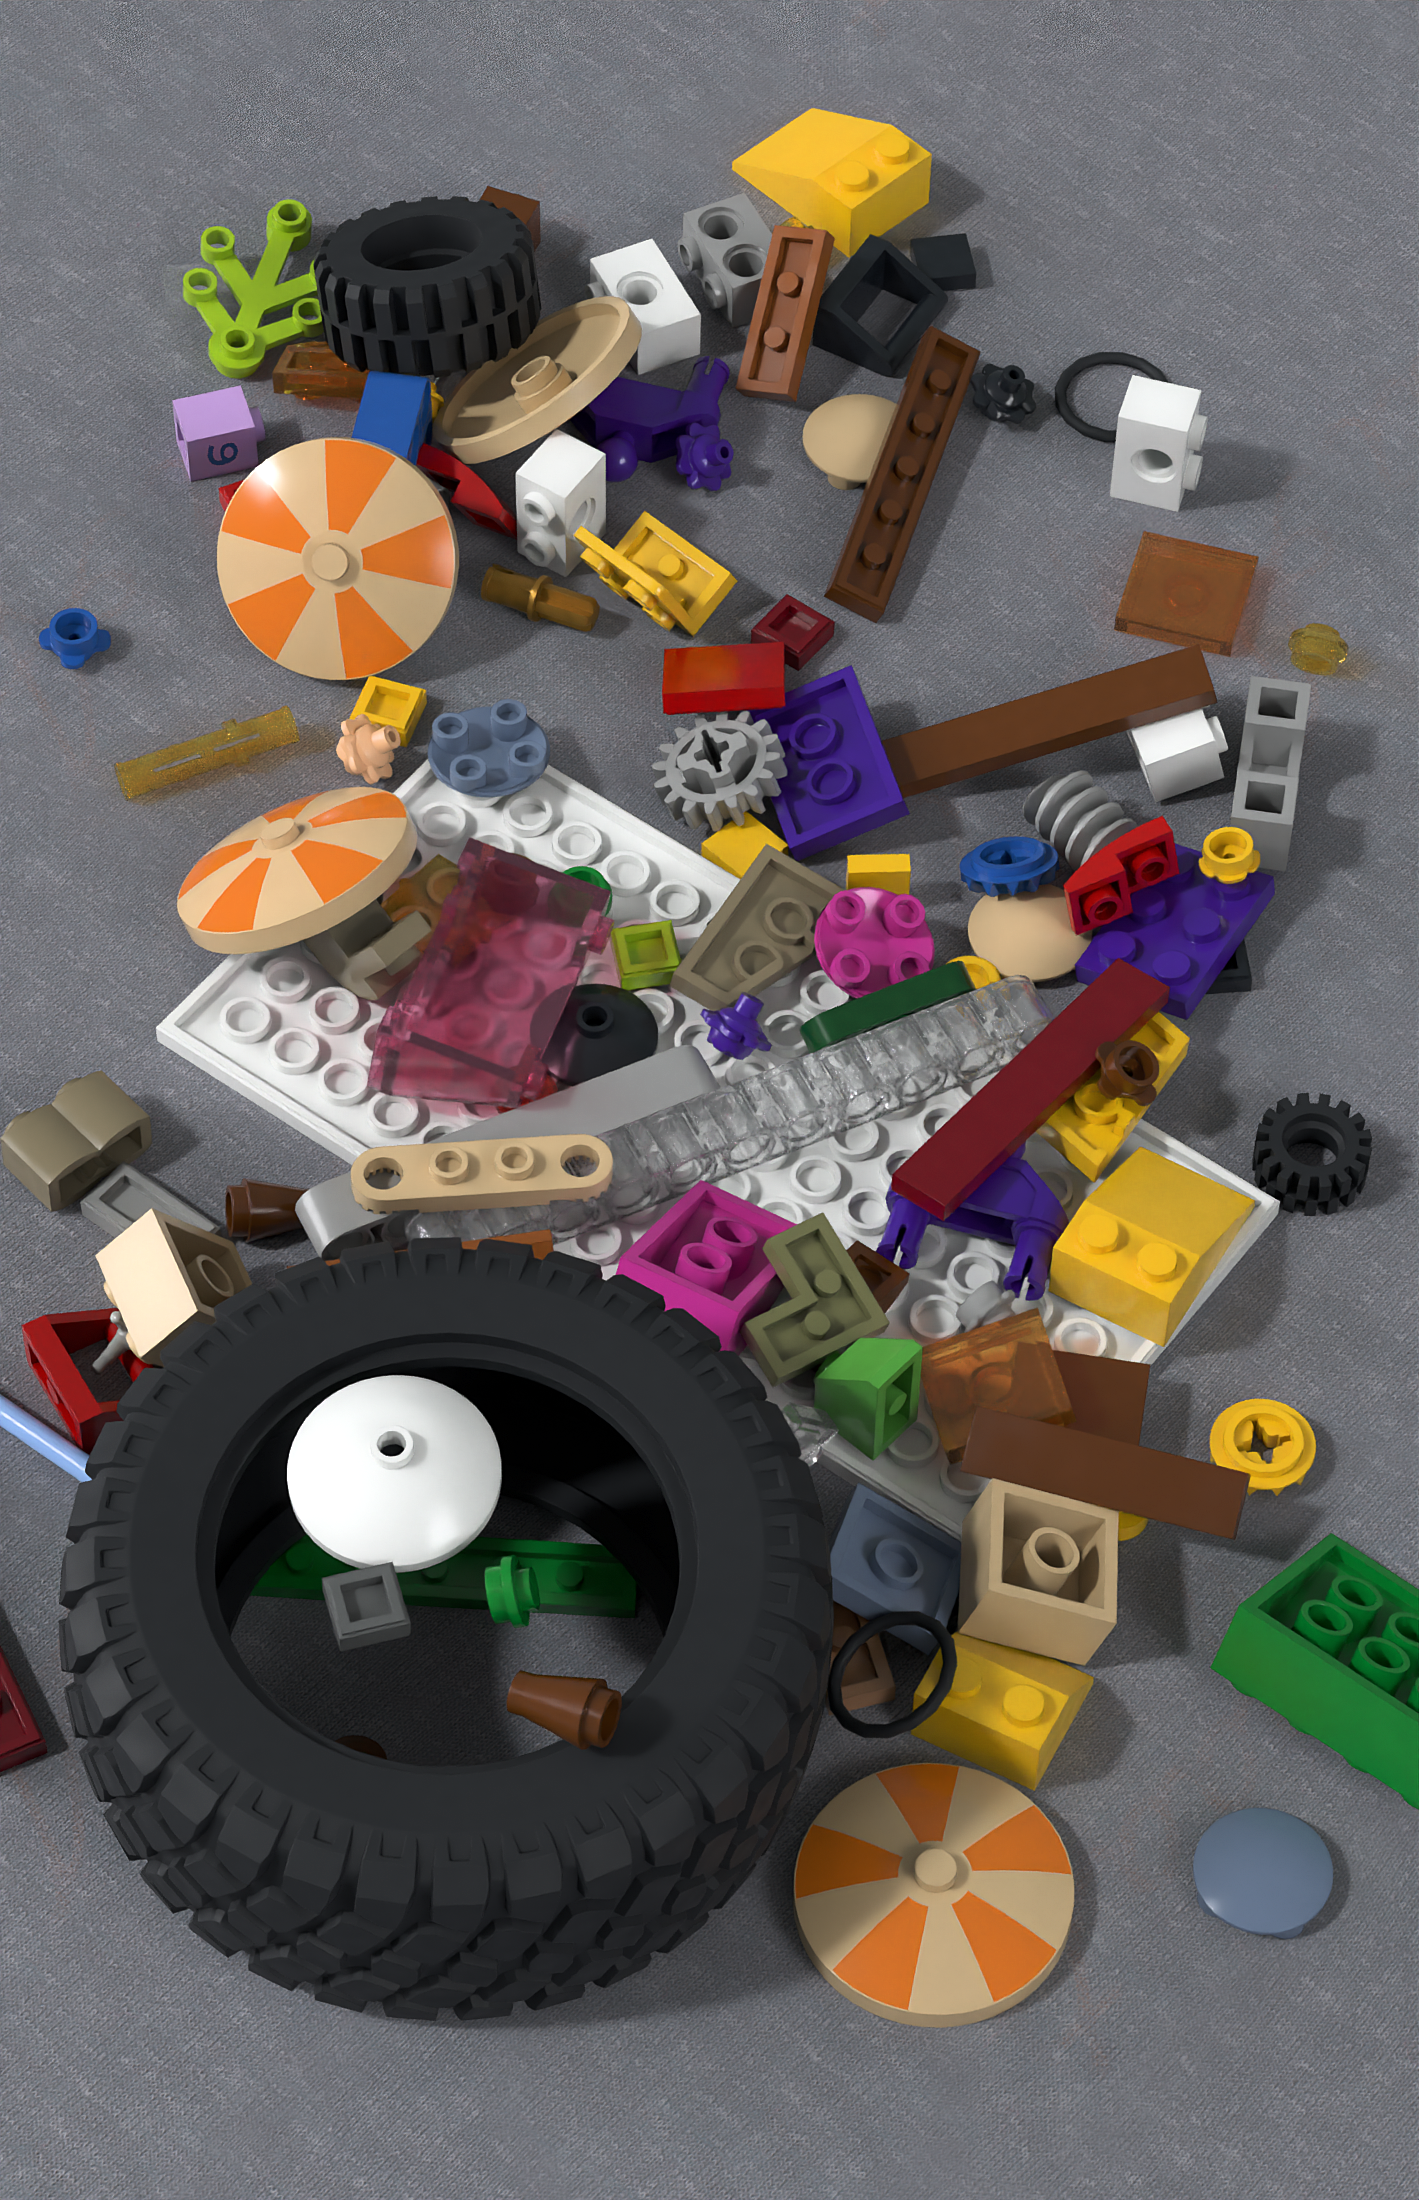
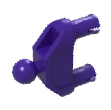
(644, 419)
(1006, 1207)

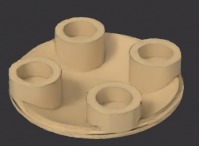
(846, 437)
(1027, 934)

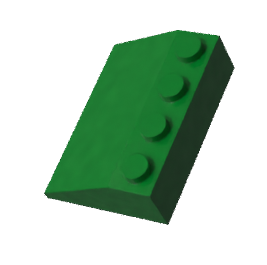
(1337, 1658)

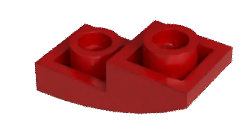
(1103, 884)

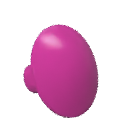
(872, 940)

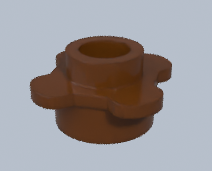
(1127, 1071)

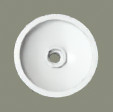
(401, 1506)

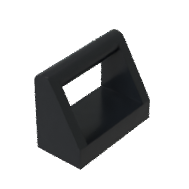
(870, 270)

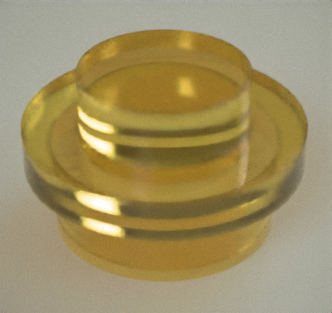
(1317, 649)

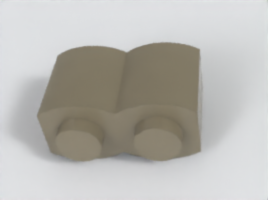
(75, 1140)

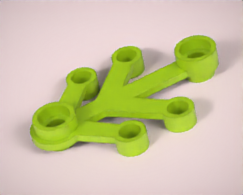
(286, 231)

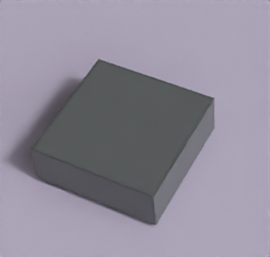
(366, 1606)

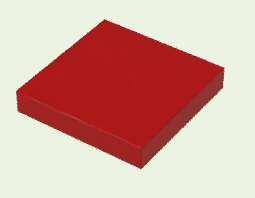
(723, 678)

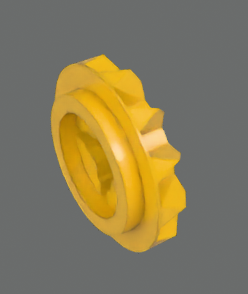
(1277, 1427)

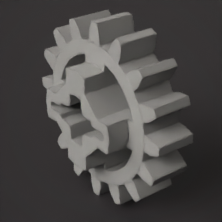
(690, 776)

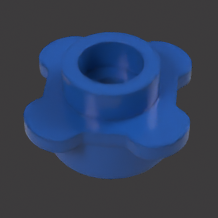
(74, 637)

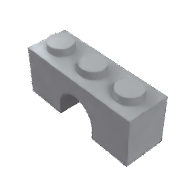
(1270, 766)

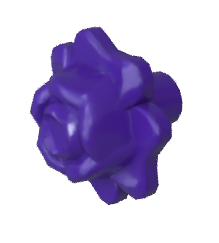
(703, 456)
(736, 1029)

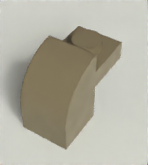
(370, 950)

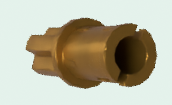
(539, 598)

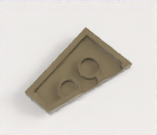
(757, 932)

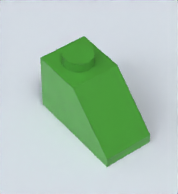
(871, 1391)

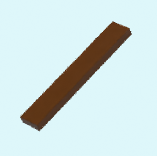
(902, 475)
(1050, 721)

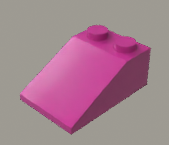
(710, 1260)

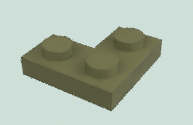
(827, 1306)

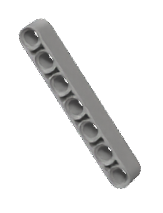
(590, 1108)

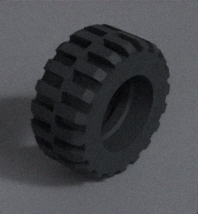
(428, 287)

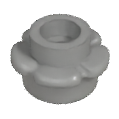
(986, 1306)

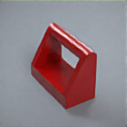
(47, 1350)

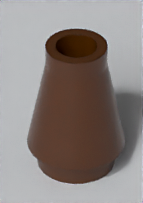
(261, 1209)
(567, 1706)

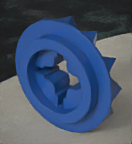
(1009, 866)

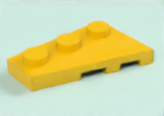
(1092, 1127)

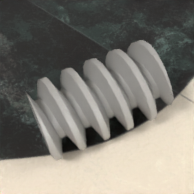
(1075, 816)

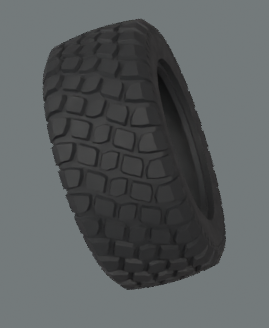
(469, 1875)

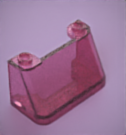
(491, 983)

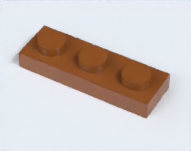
(785, 313)

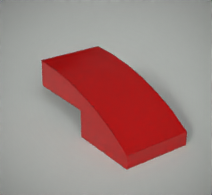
(470, 492)

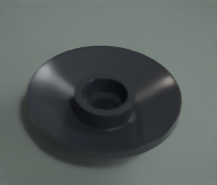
(587, 1051)

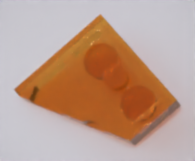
(314, 371)

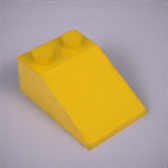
(841, 174)
(1146, 1244)

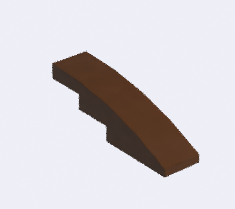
(1106, 1472)

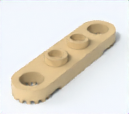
(481, 1173)

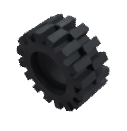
(1317, 1125)

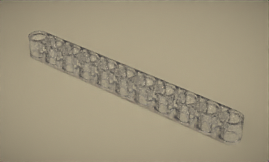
(777, 1112)

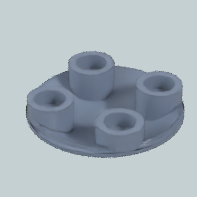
(488, 749)
(1262, 1872)

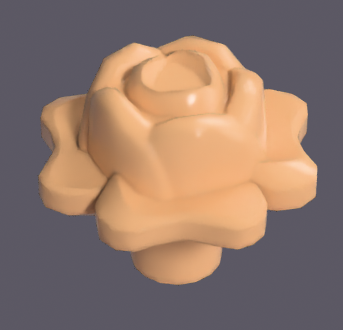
(367, 748)

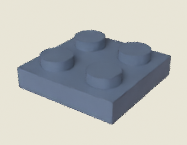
(893, 1563)

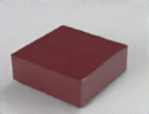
(797, 626)

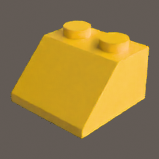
(1002, 1708)

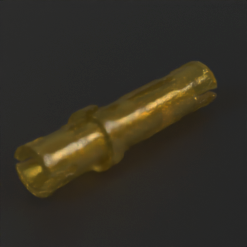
(274, 728)

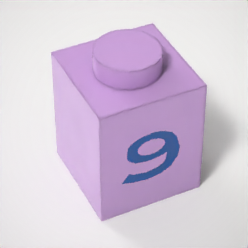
(217, 433)

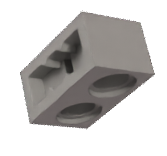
(728, 253)

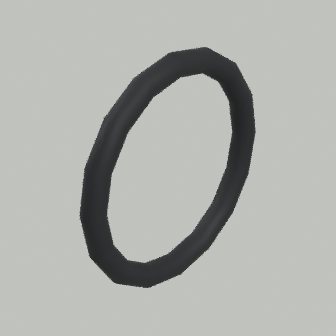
(1087, 362)
(923, 1711)

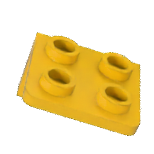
(660, 573)

